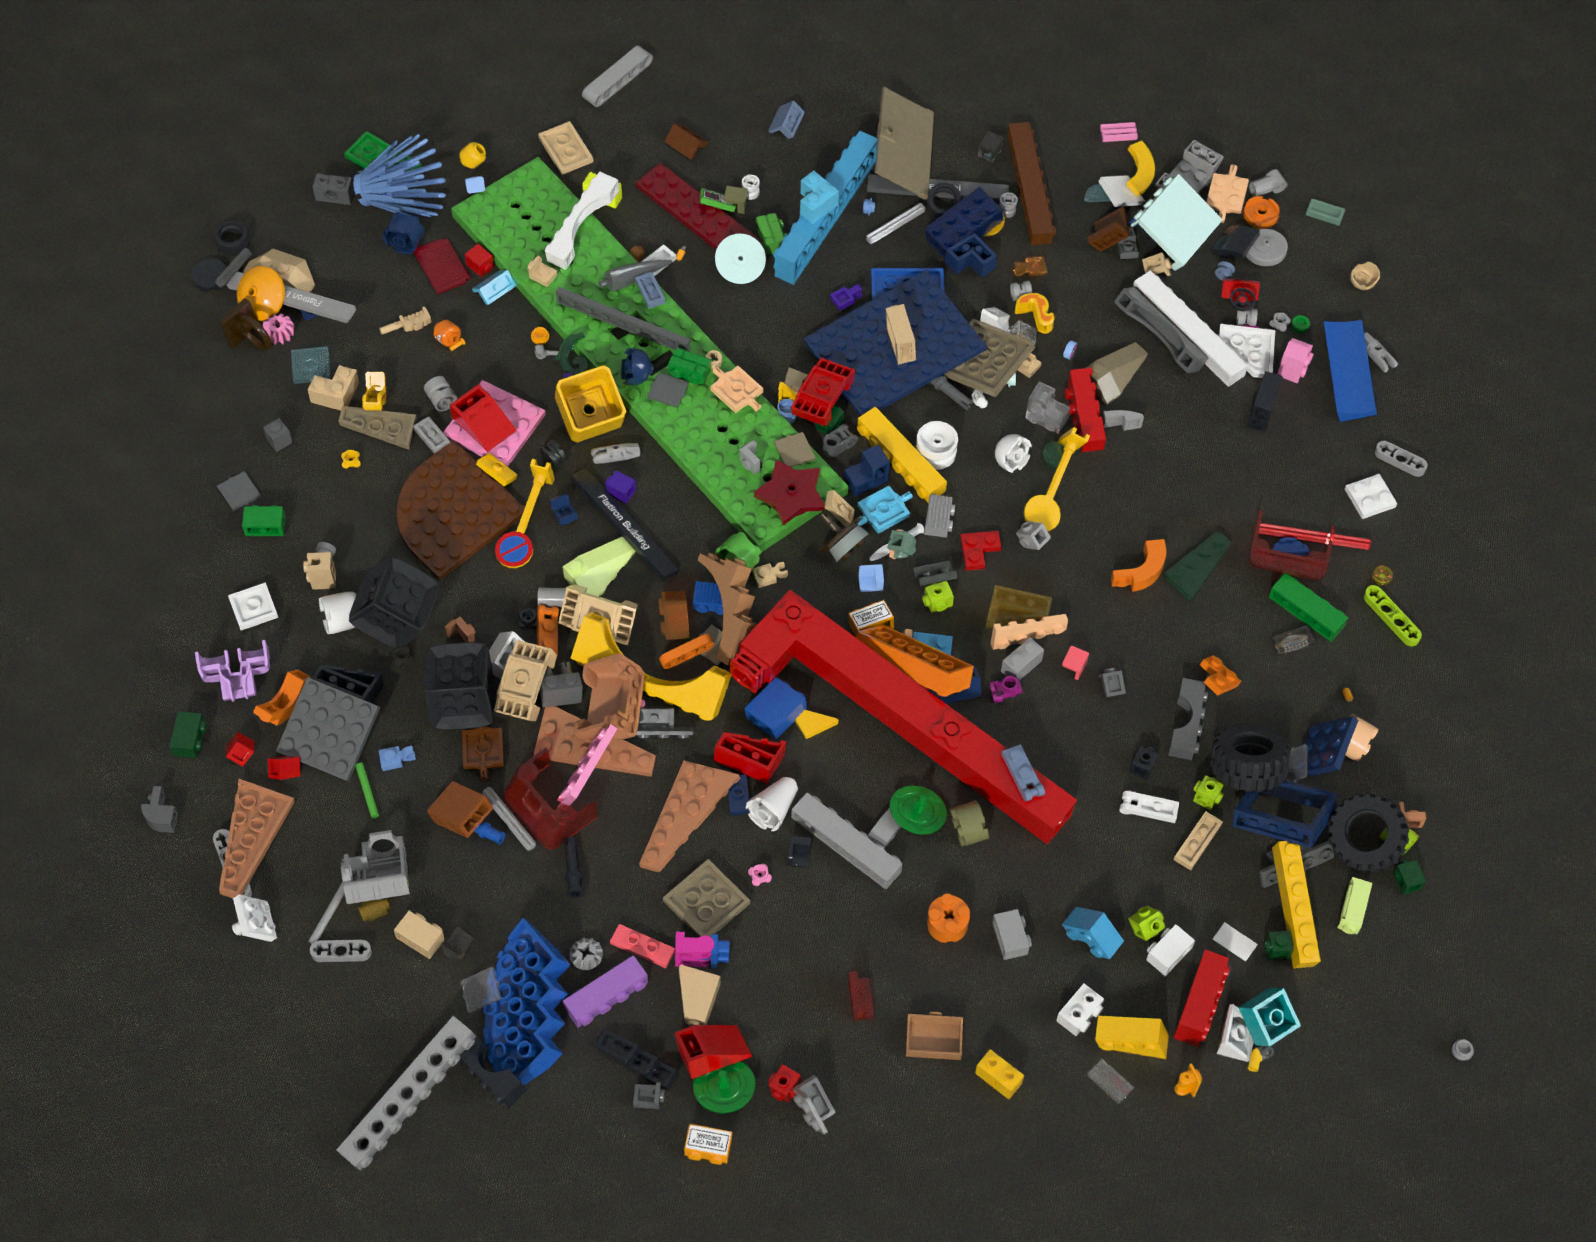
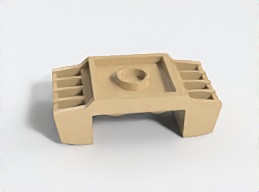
(579, 603)
(523, 680)

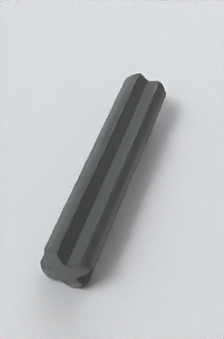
(233, 267)

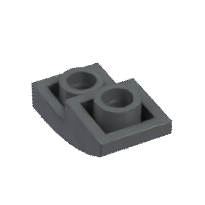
(1127, 247)

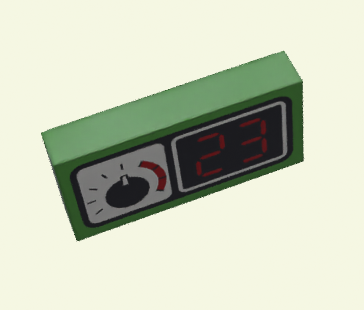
(715, 200)

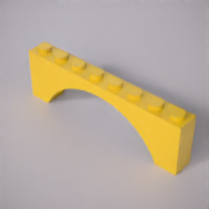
(698, 695)

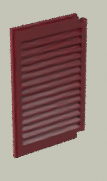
(441, 265)

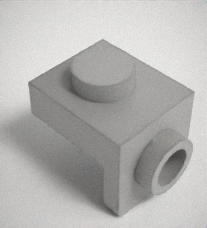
(748, 458)

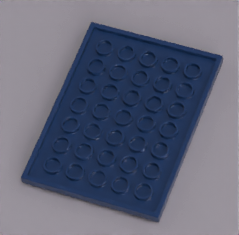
(863, 343)

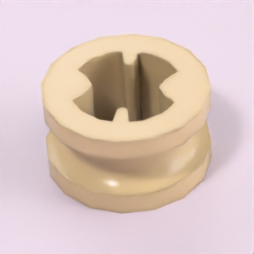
(715, 354)

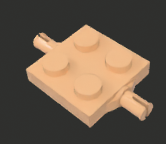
(1227, 193)
(736, 389)

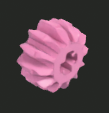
(279, 328)

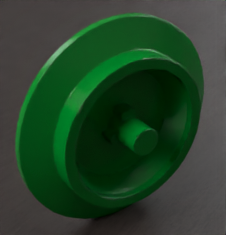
(918, 810)
(725, 1088)

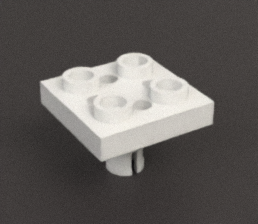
(253, 918)

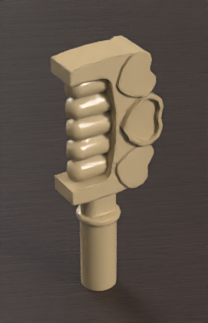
(413, 321)

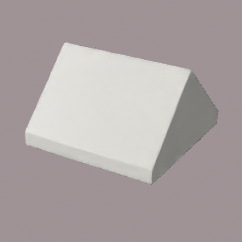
(1235, 1036)

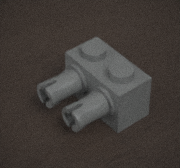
(561, 688)

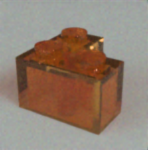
(674, 608)

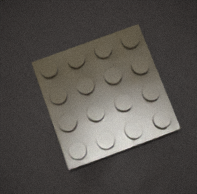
(997, 364)

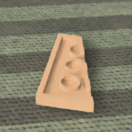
(1019, 633)

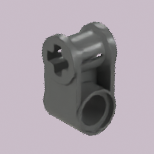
(840, 439)

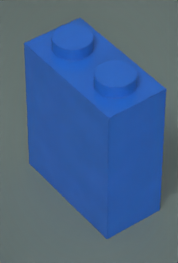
(775, 708)

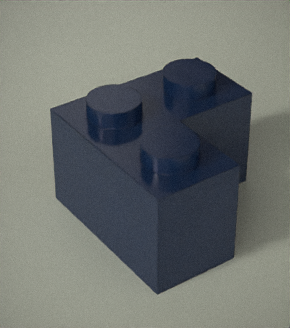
(972, 253)
(869, 473)

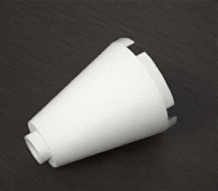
(772, 803)

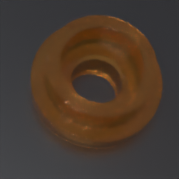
(637, 252)

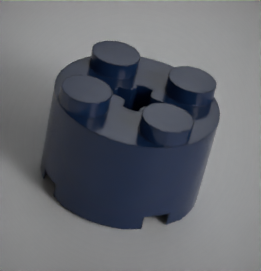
(403, 233)

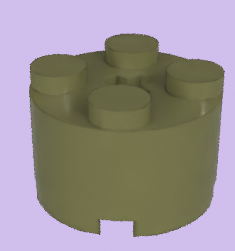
(969, 823)

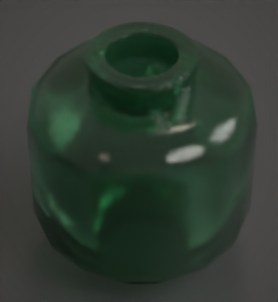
(1052, 454)

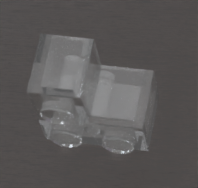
(1045, 410)

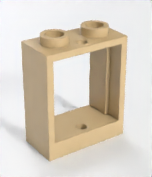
(900, 334)

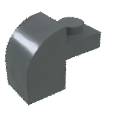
(157, 815)

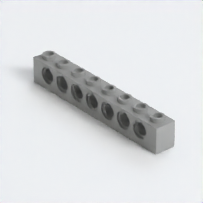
(395, 1095)

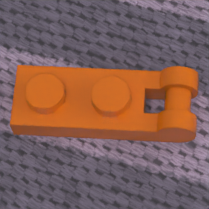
(547, 628)

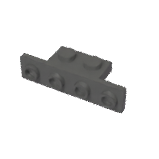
(661, 723)
(1310, 858)

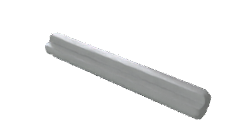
(895, 223)
(509, 819)

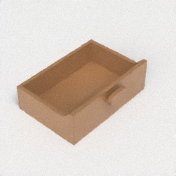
(934, 1036)

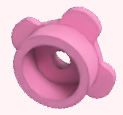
(759, 869)

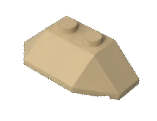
(291, 269)

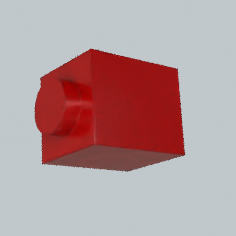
(479, 260)

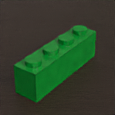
(1308, 607)

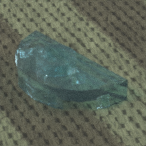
(1096, 194)

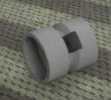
(440, 393)

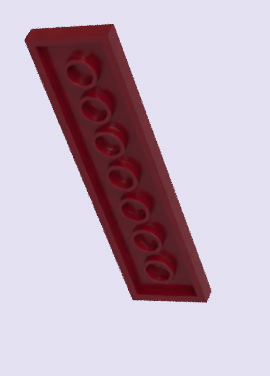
(684, 204)

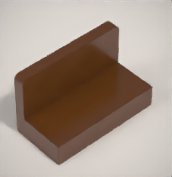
(685, 140)

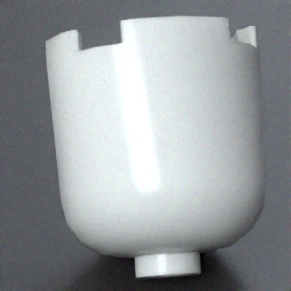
(337, 611)

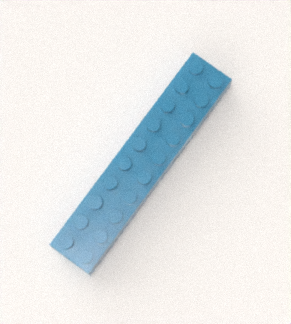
(806, 237)

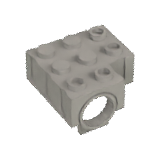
(376, 873)

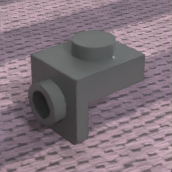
(648, 1096)

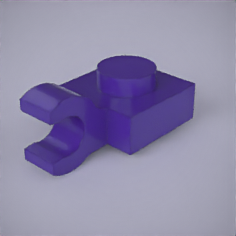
(843, 297)

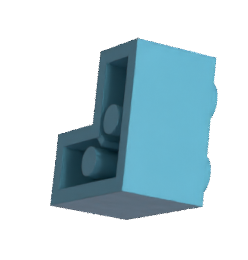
(818, 198)

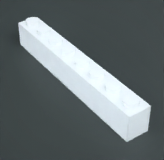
(1221, 357)

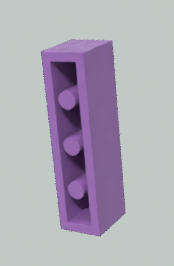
(605, 991)

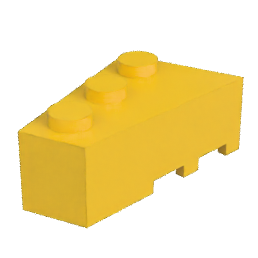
(1132, 1035)

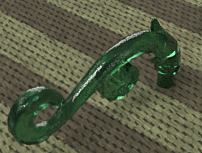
(563, 353)

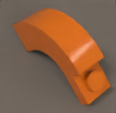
(1146, 574)
(282, 705)

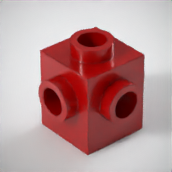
(783, 1082)

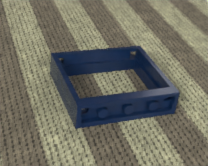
(1284, 828)

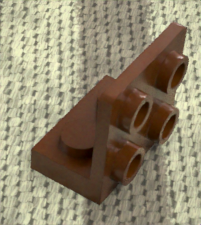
(1109, 230)

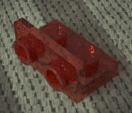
(860, 997)

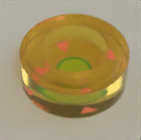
(1382, 575)

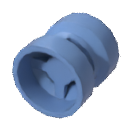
(784, 409)

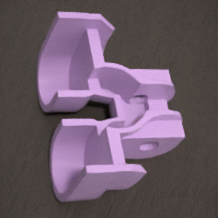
(235, 684)

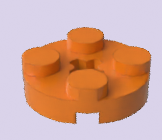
(1258, 220)

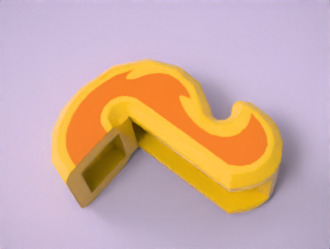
(1039, 306)
(376, 391)

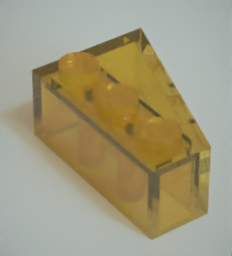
(1016, 605)

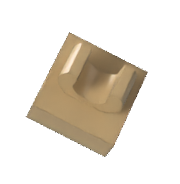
(1030, 366)

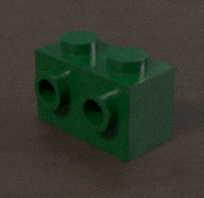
(187, 734)

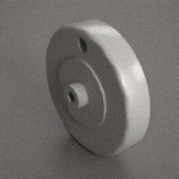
(1268, 248)

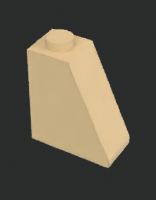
(698, 994)

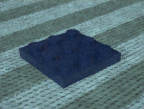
(1328, 745)

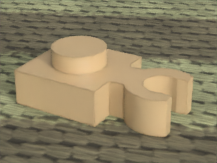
(766, 575)

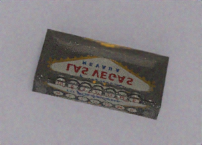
(1293, 640)

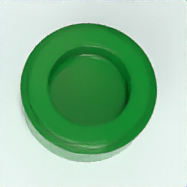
(1300, 324)

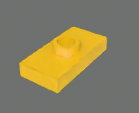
(496, 469)

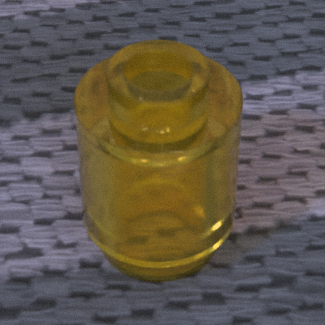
(373, 909)

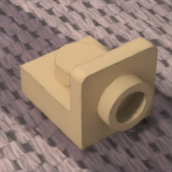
(1157, 264)
(540, 272)

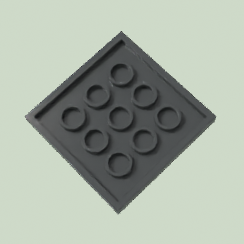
(328, 729)

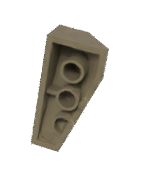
(1116, 371)

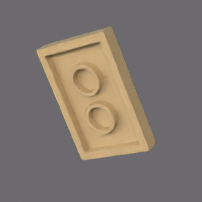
(565, 148)

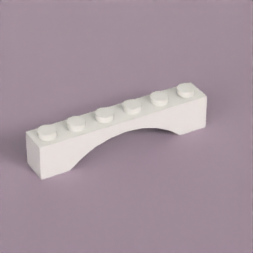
(600, 193)

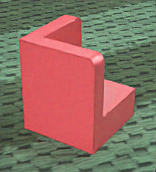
(1076, 660)

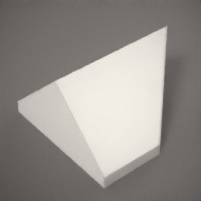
(995, 318)

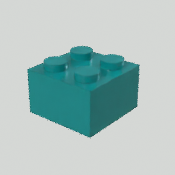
(1269, 1016)

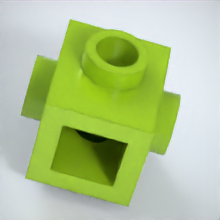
(938, 596)
(1208, 792)
(1147, 922)

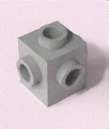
(1033, 535)

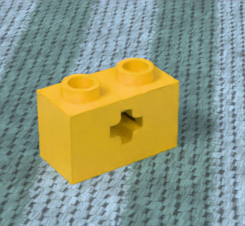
(999, 1074)

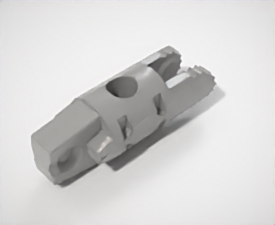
(1379, 353)
(615, 453)

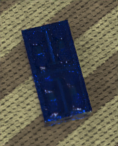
(973, 214)

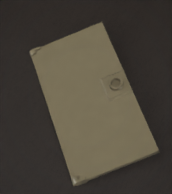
(904, 143)

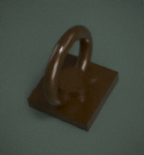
(241, 323)

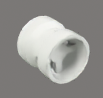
(751, 183)

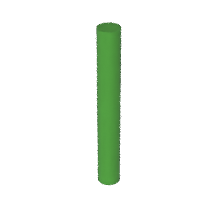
(367, 790)

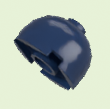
(635, 367)

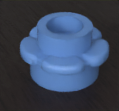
(868, 206)

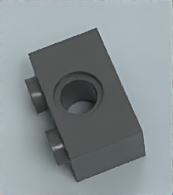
(333, 189)

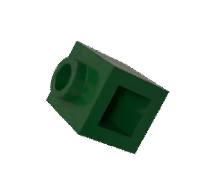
(1278, 945)

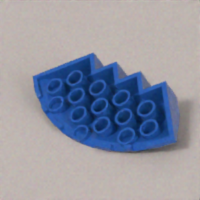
(524, 1019)

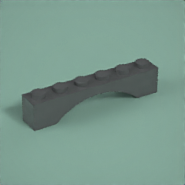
(1182, 348)

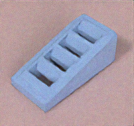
(475, 184)

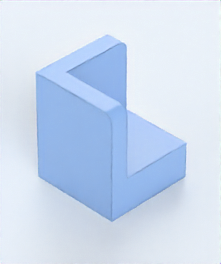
(871, 578)

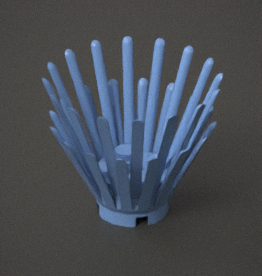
(380, 184)

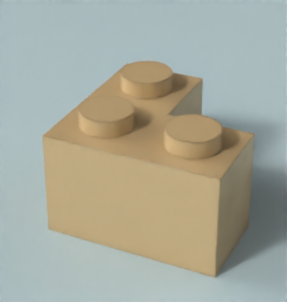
(334, 392)

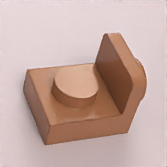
(1414, 818)

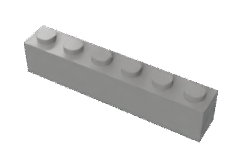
(846, 840)

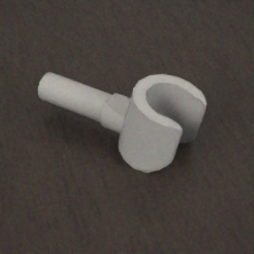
(542, 353)

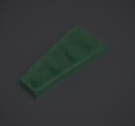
(1193, 569)

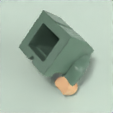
(901, 544)

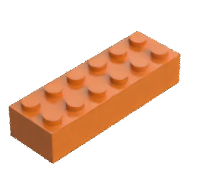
(918, 660)

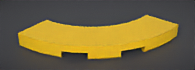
(1145, 168)

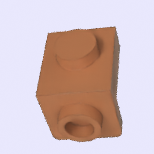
(459, 626)

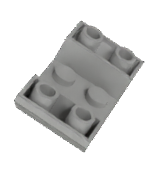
(1196, 167)

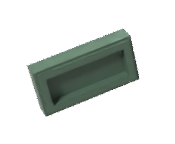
(1325, 212)

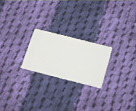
(1235, 941)

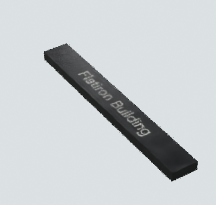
(624, 524)

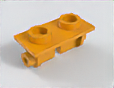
(1188, 1082)

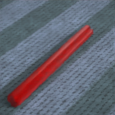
(1314, 536)

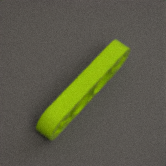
(1389, 617)

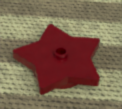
(791, 491)

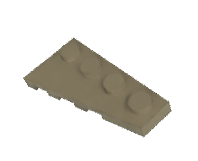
(383, 425)

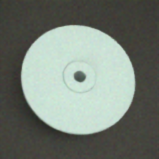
(740, 258)

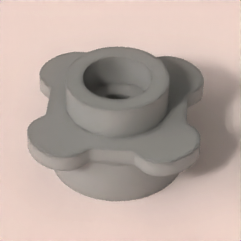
(1280, 317)

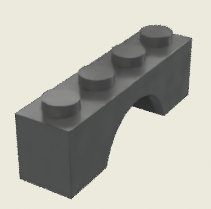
(1183, 740)

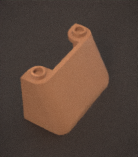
(614, 697)

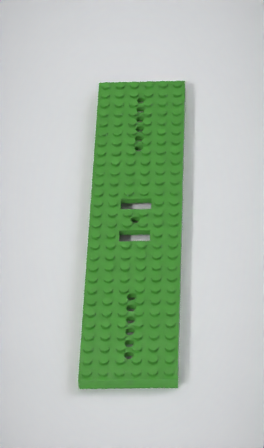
(684, 432)

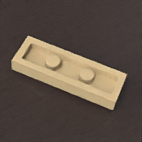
(1198, 840)

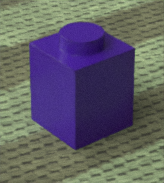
(620, 486)

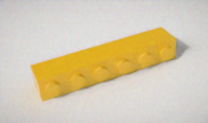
(901, 454)
(1296, 904)

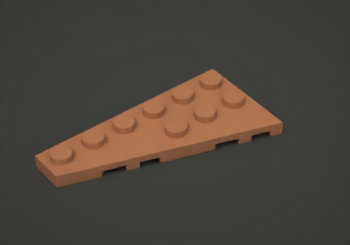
(563, 746)
(687, 806)
(252, 829)

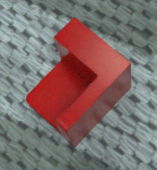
(240, 749)
(283, 767)

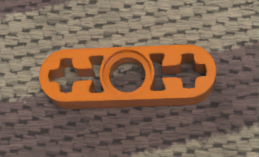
(686, 651)

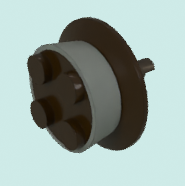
(844, 539)

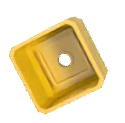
(595, 389)

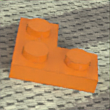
(1221, 677)

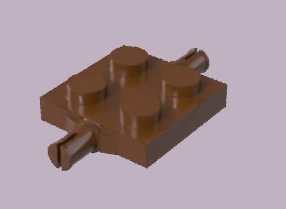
(482, 749)

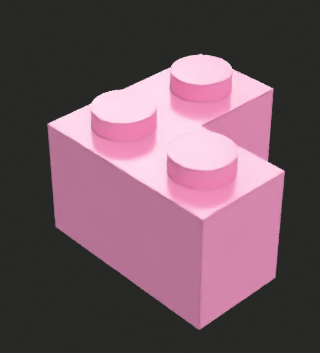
(1295, 360)

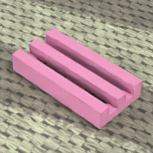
(1119, 130)

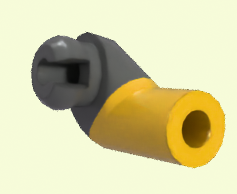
(1259, 1054)

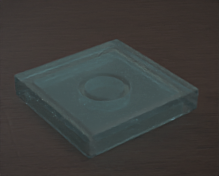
(310, 362)

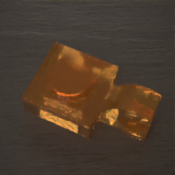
(1034, 266)

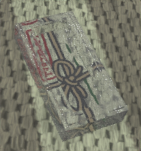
(1110, 1081)

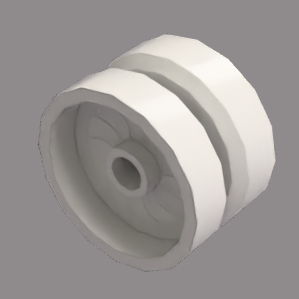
(937, 443)

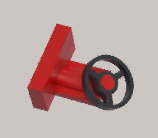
(1240, 293)

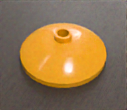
(267, 288)

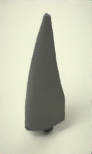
(625, 275)

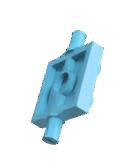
(884, 509)

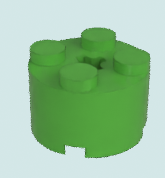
(739, 547)

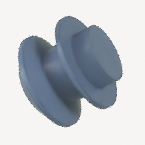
(1224, 270)

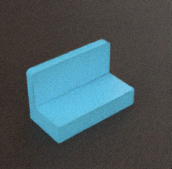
(495, 286)

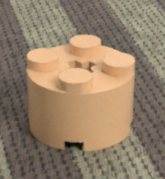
(1360, 739)

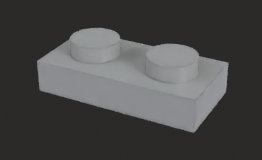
(431, 434)

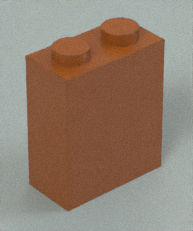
(460, 809)

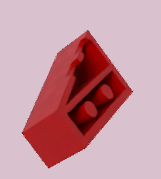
(750, 756)

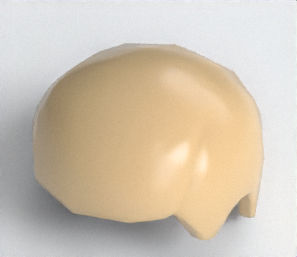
(1365, 276)

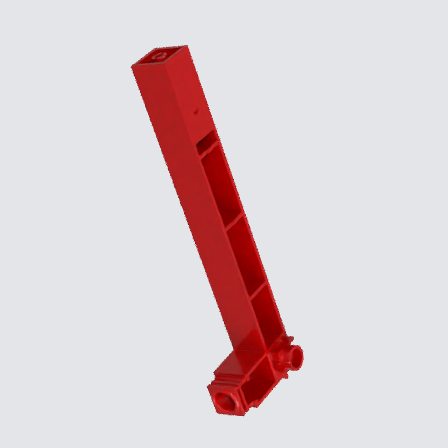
(899, 702)

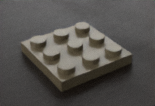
(706, 900)

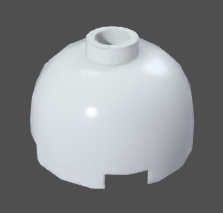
(1012, 452)

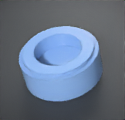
(1070, 349)

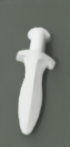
(883, 551)

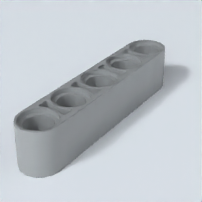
(617, 76)

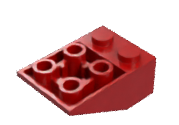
(482, 418)
(710, 1047)

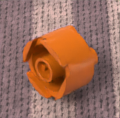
(948, 918)

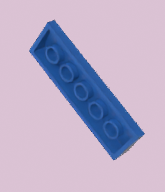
(1350, 370)

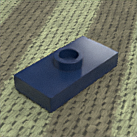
(739, 797)

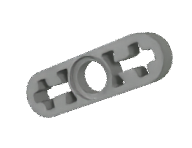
(1416, 460)
(334, 944)

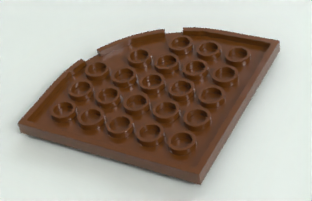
(452, 510)

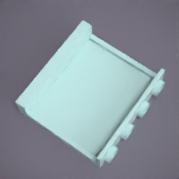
(1177, 220)

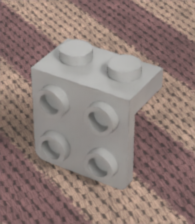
(814, 1103)

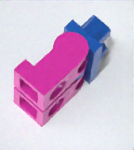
(700, 951)

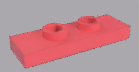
(642, 946)

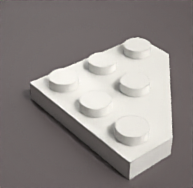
(1251, 345)

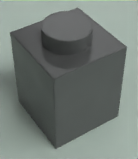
(277, 434)

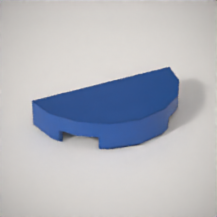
(1291, 546)

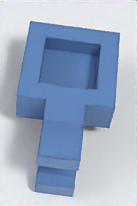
(392, 757)

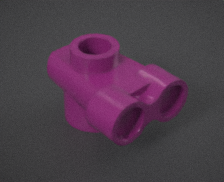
(1007, 688)

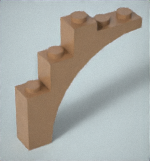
(736, 602)

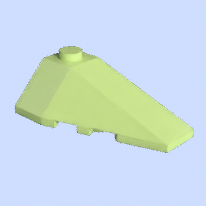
(598, 566)

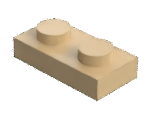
(839, 508)

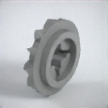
(589, 961)

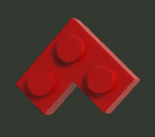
(975, 544)

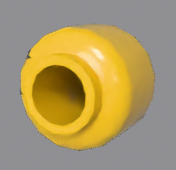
(472, 155)

